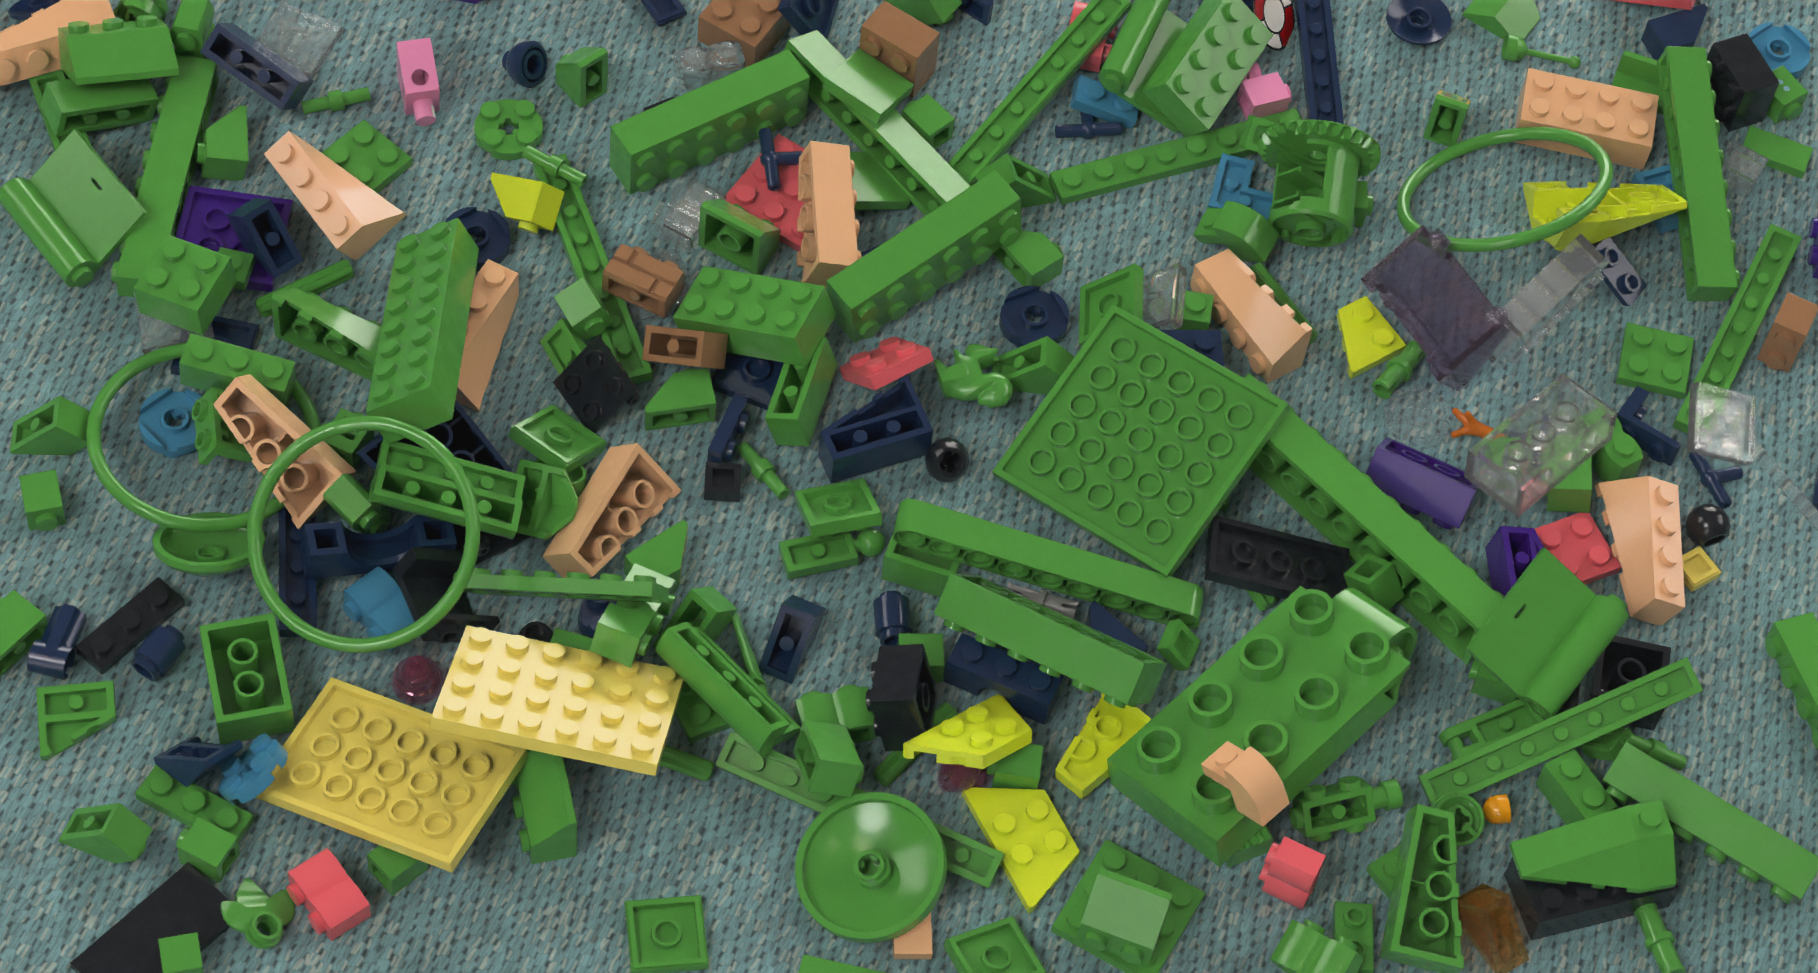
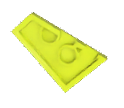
(1104, 732)

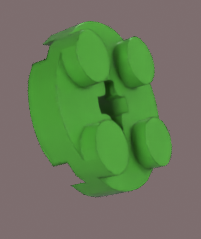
(504, 112)

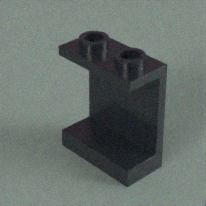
(424, 579)

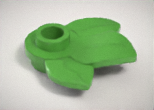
(256, 910)

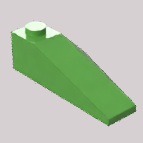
(1613, 849)

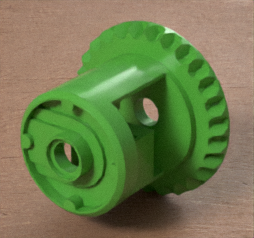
(1316, 178)

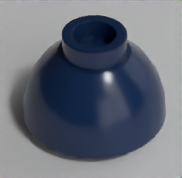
(526, 63)

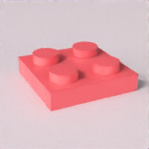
(886, 363)
(1580, 547)

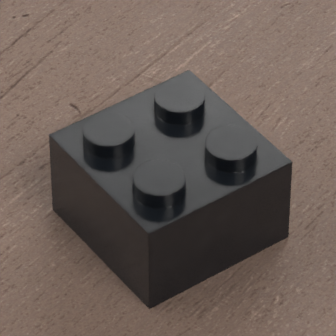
(1741, 82)
(1623, 663)
(901, 694)

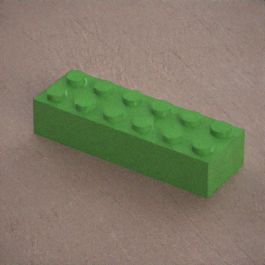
(708, 122)
(925, 257)
(1049, 639)
(1713, 823)

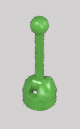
(1515, 49)

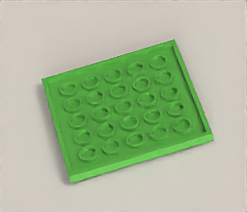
(1141, 441)

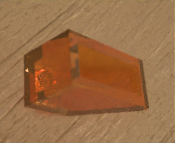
(1492, 927)

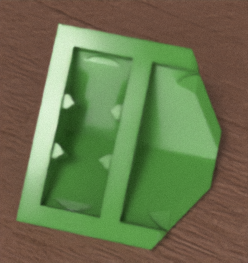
(1504, 16)
(547, 500)

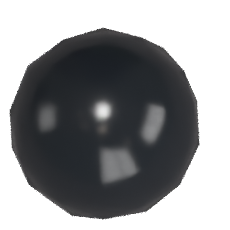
(945, 452)
(1707, 525)

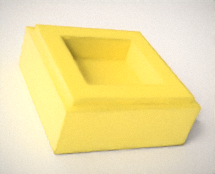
(1698, 569)

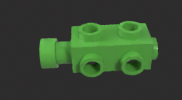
(1351, 816)

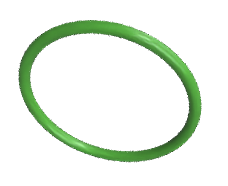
(1504, 136)
(278, 468)
(126, 498)

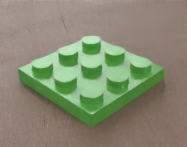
(1119, 860)

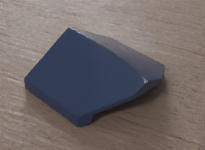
(195, 759)

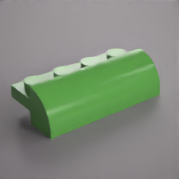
(419, 484)
(726, 687)

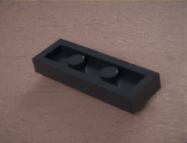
(129, 625)

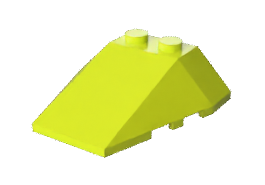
(1618, 212)

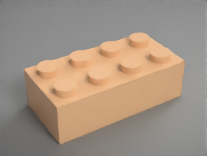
(1608, 114)

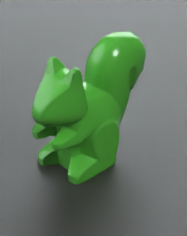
(966, 379)

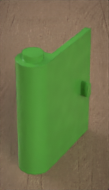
(1137, 53)
(69, 214)
(1551, 639)

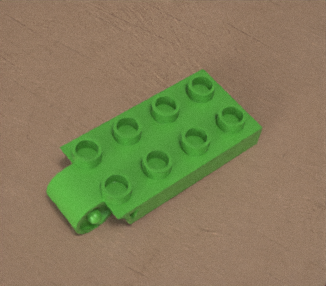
(1290, 690)

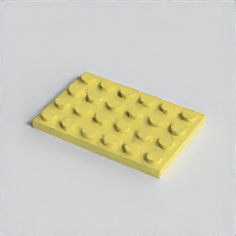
(558, 700)
(390, 777)

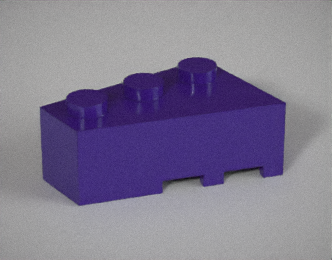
(1510, 554)

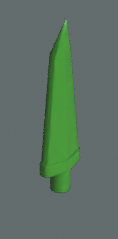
(750, 663)

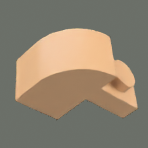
(1251, 779)

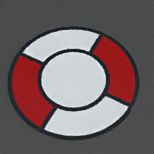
(1278, 18)

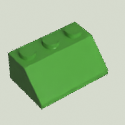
(117, 50)
(545, 808)

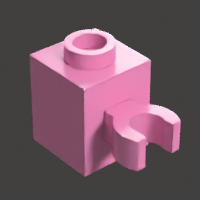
(1263, 94)

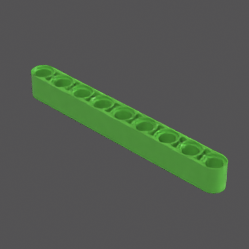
(1047, 563)

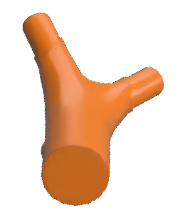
(1470, 425)

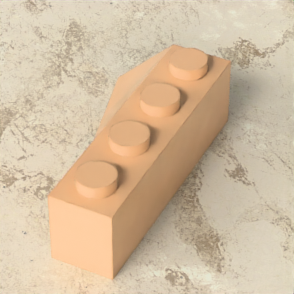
(34, 43)
(337, 201)
(827, 212)
(490, 313)
(1252, 316)
(266, 431)
(611, 509)
(1647, 544)

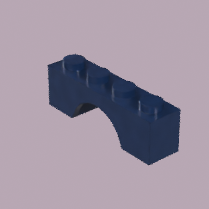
(336, 551)

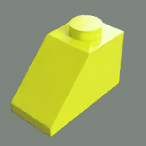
(528, 201)

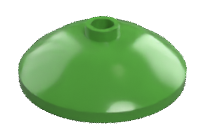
(203, 552)

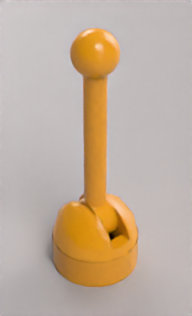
(1497, 809)

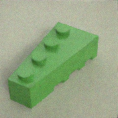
(1423, 904)

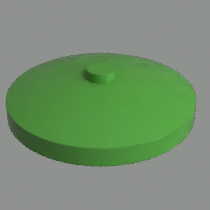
(871, 867)

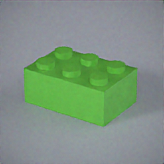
(247, 678)

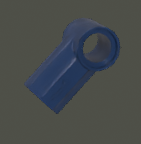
(56, 648)

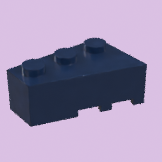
(877, 435)

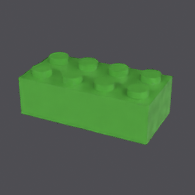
(1207, 64)
(759, 313)

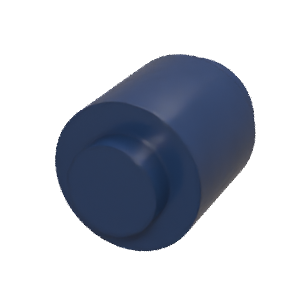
(891, 617)
(158, 652)

